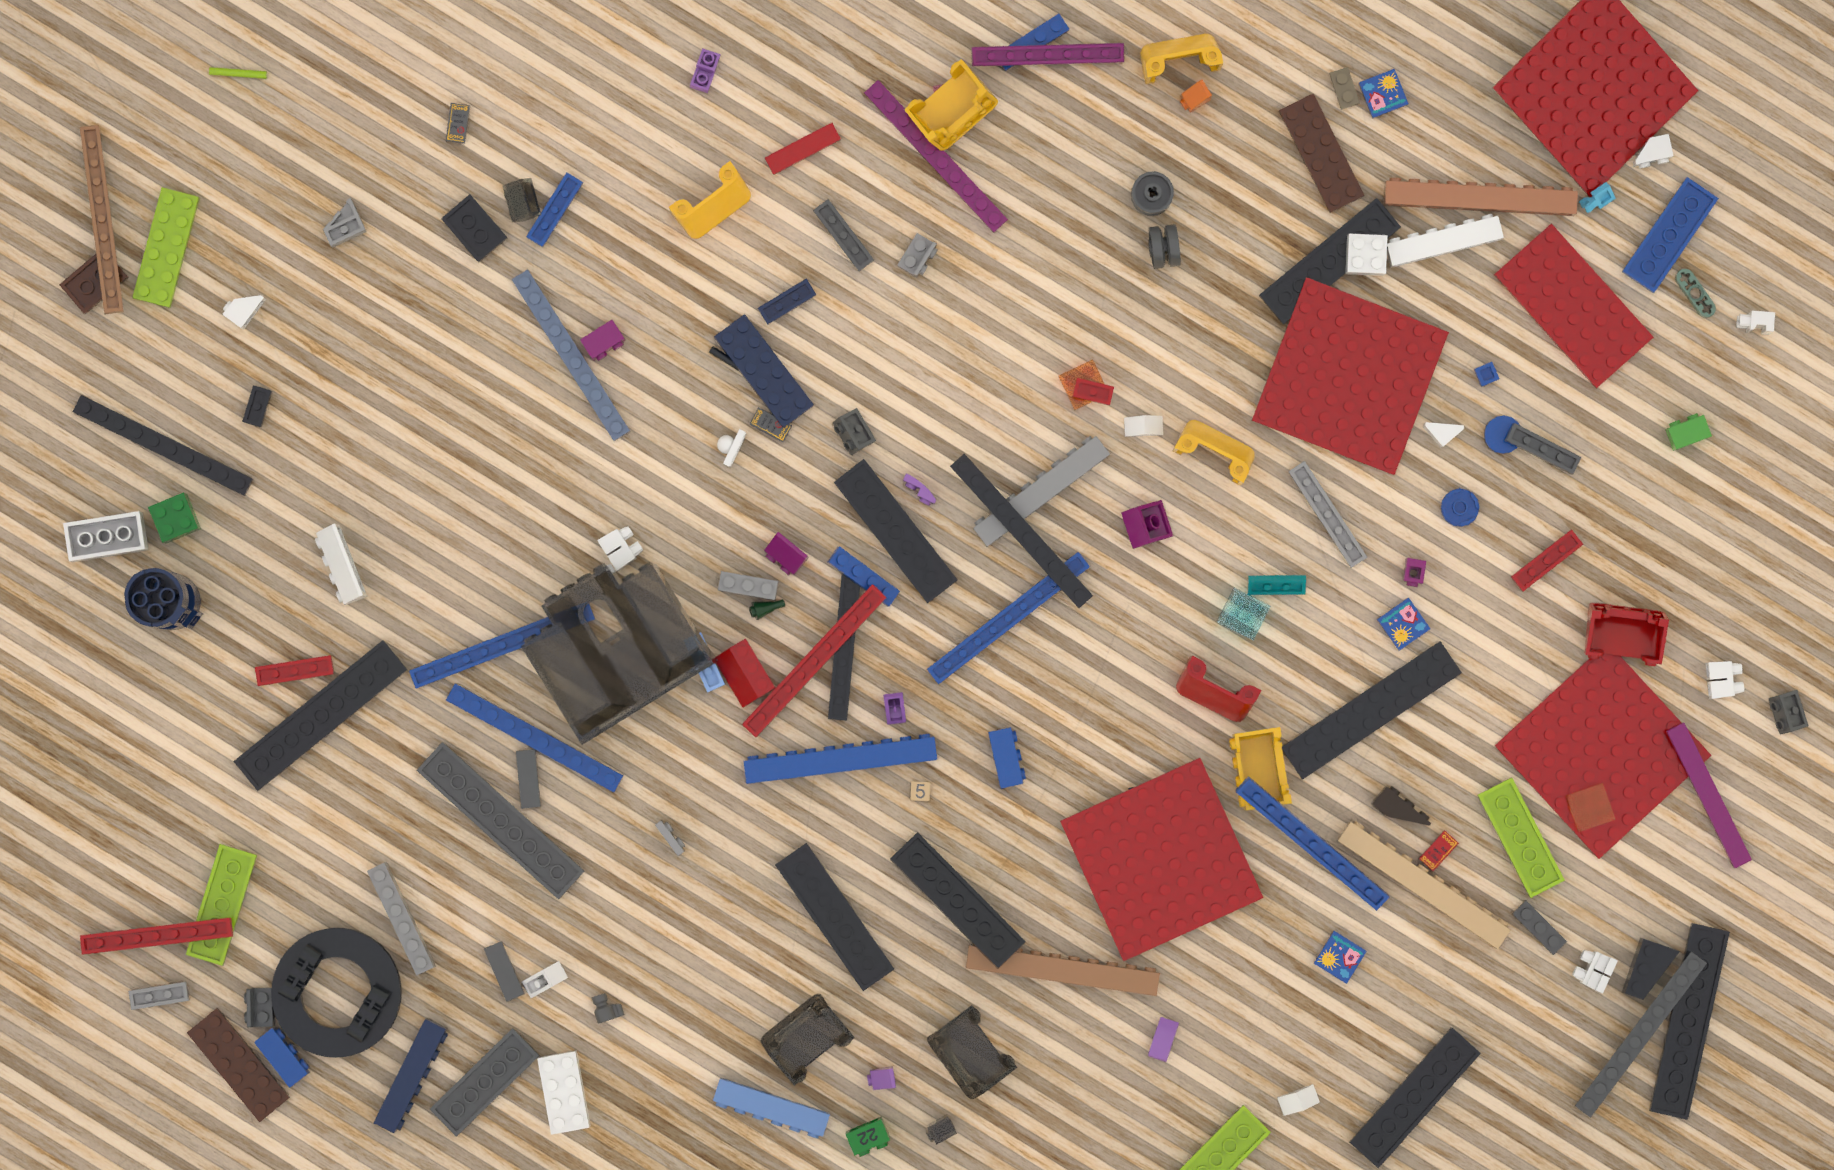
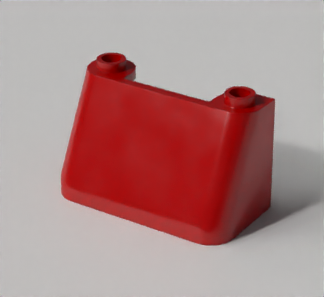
(1626, 632)
(1219, 700)

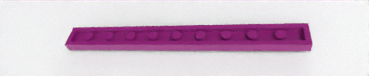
(936, 158)

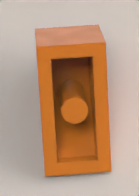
(1195, 96)

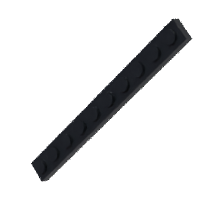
(163, 445)
(1021, 530)

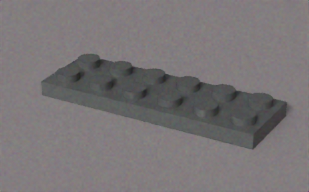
(484, 1082)

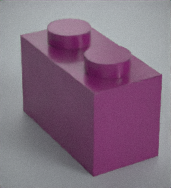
(603, 340)

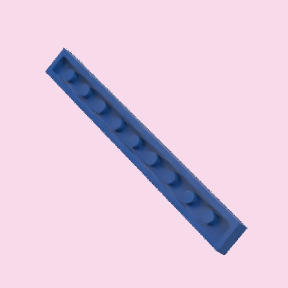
(1002, 622)
(481, 652)
(534, 737)
(1312, 843)

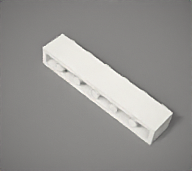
(1444, 241)

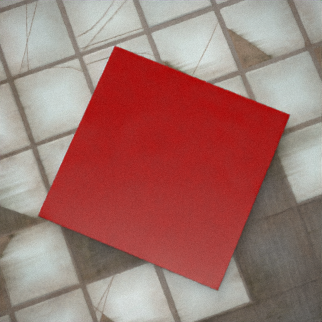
(1595, 90)
(1350, 376)
(1598, 731)
(1161, 859)

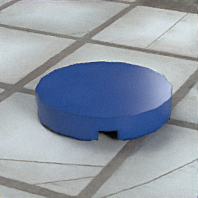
(1496, 432)
(1459, 507)

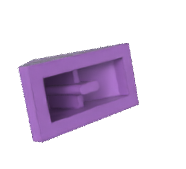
(894, 708)

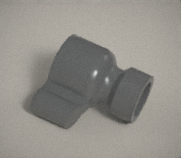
(604, 1011)

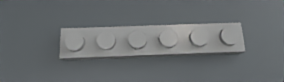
(1327, 514)

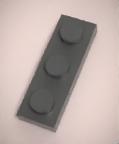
(1539, 927)

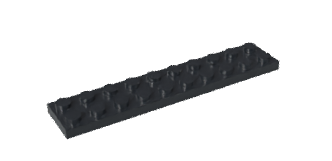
(1371, 710)
(320, 715)
(1689, 1026)

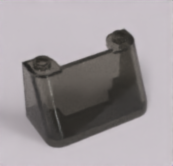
(805, 1037)
(970, 1054)

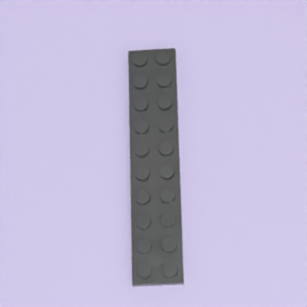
(500, 820)

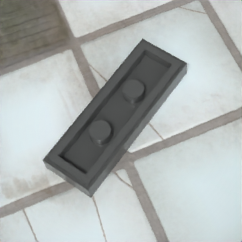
(528, 778)
(504, 971)

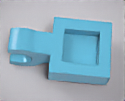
(1600, 197)

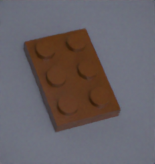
(84, 285)

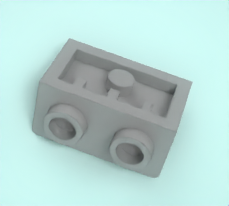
(917, 254)

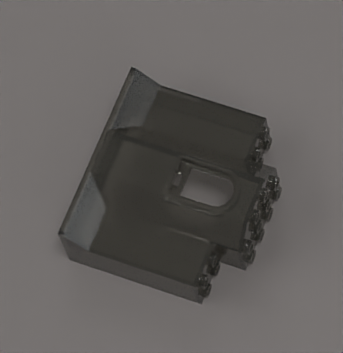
(607, 683)

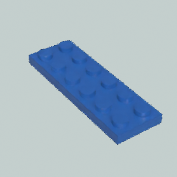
(1670, 235)

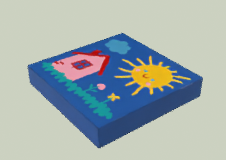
(1383, 93)
(1403, 624)
(1340, 957)

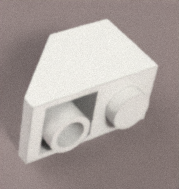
(1654, 150)

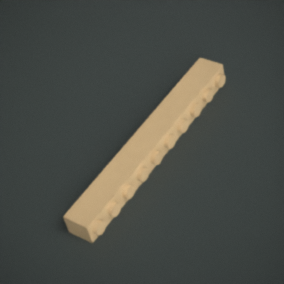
(1423, 885)

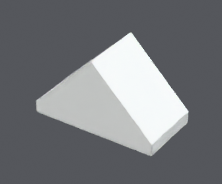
(1143, 425)
(1442, 432)
(1298, 1100)

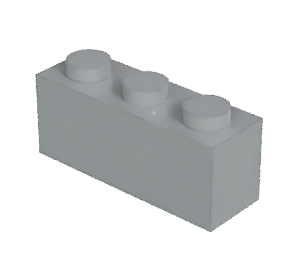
(748, 586)

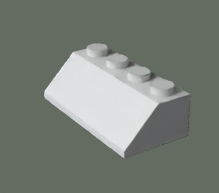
(341, 564)

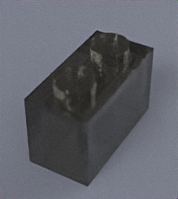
(521, 200)
(941, 1129)

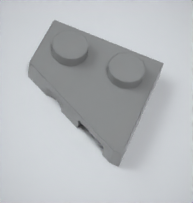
(344, 225)

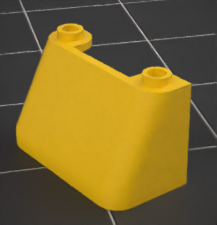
(1156, 53)
(952, 107)
(714, 208)
(1200, 433)

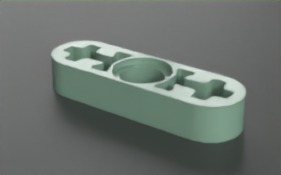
(1682, 284)

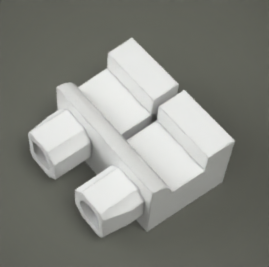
(1757, 319)
(626, 553)
(1725, 671)
(1592, 978)

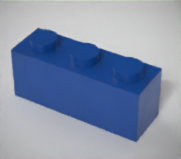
(1006, 757)
(282, 1056)

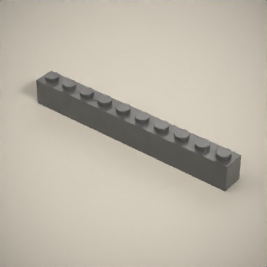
(1640, 1034)

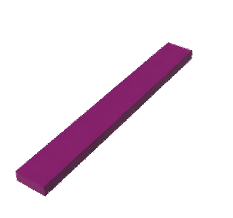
(1047, 54)
(1708, 795)

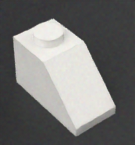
(243, 309)
(544, 979)

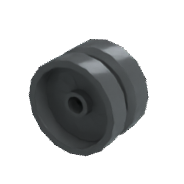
(1153, 182)
(1164, 246)

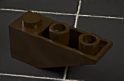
(1395, 807)

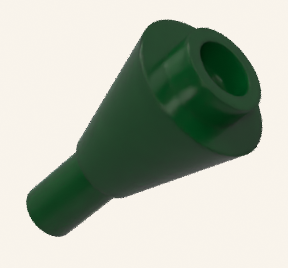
(761, 609)

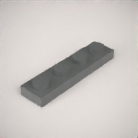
(843, 235)
(1542, 448)

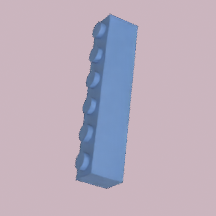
(772, 1107)

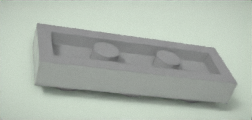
(158, 995)

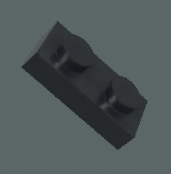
(257, 406)

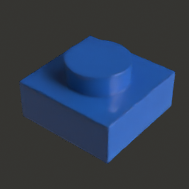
(1486, 374)

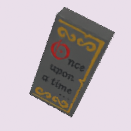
(457, 123)
(768, 424)

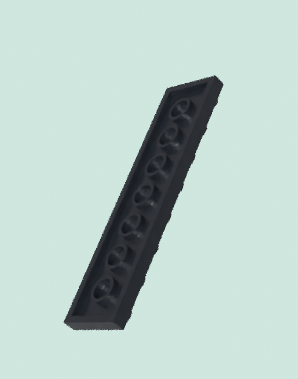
(1327, 260)
(895, 531)
(957, 900)
(834, 917)
(1414, 1097)

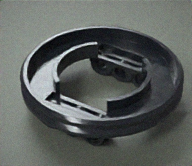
(374, 1015)

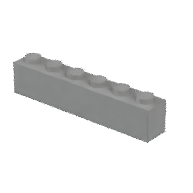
(401, 918)

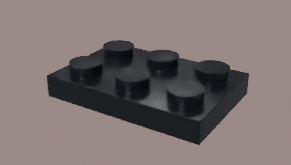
(474, 228)

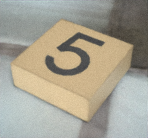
(920, 791)

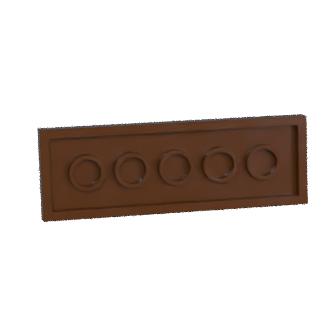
(1321, 153)
(238, 1065)

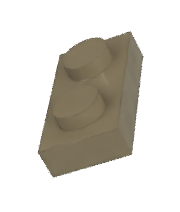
(1344, 88)

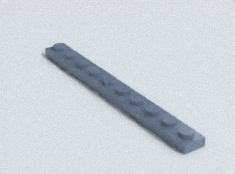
(570, 355)

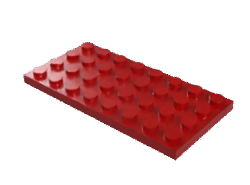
(1573, 306)

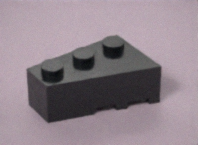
(1647, 967)

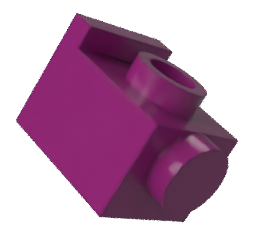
(1417, 565)

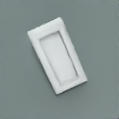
(730, 446)

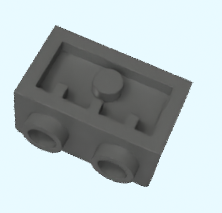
(853, 431)
(1788, 712)
(259, 1008)

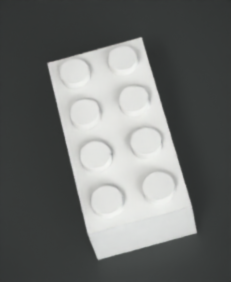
(105, 536)
(563, 1092)

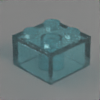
(1243, 613)

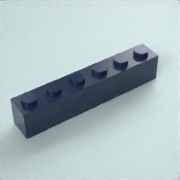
(410, 1076)

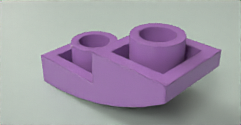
(705, 70)
(924, 494)
(1163, 1039)

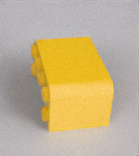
(1261, 758)

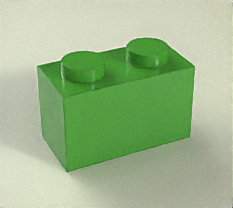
(1688, 432)

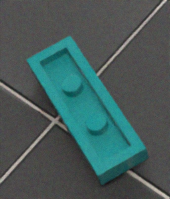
(1277, 585)

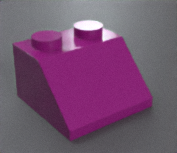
(1147, 524)
(786, 554)

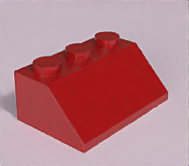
(744, 673)

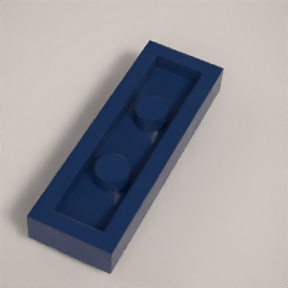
(787, 301)

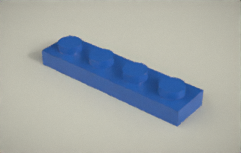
(1042, 34)
(554, 209)
(861, 574)

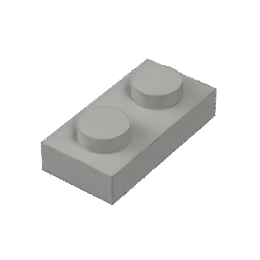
(675, 843)

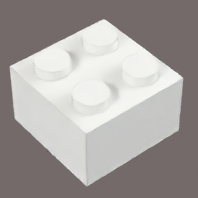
(1366, 254)

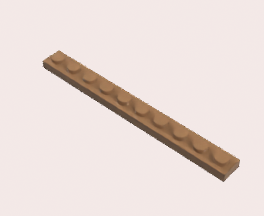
(101, 219)

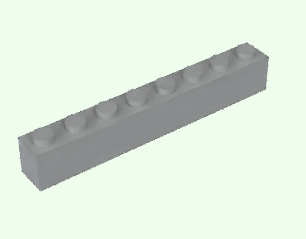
(1046, 486)

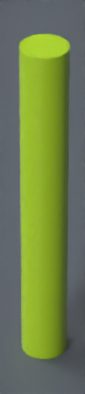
(238, 73)

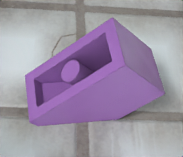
(882, 1078)

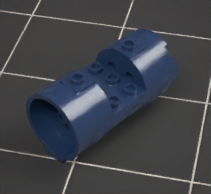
(163, 599)

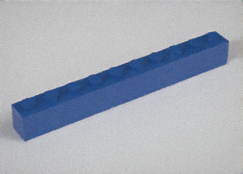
(840, 760)

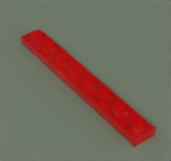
(156, 936)

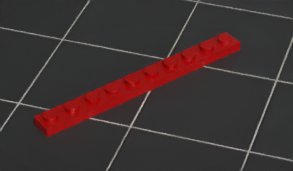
(814, 660)

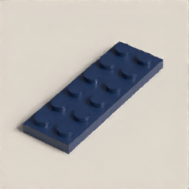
(763, 371)

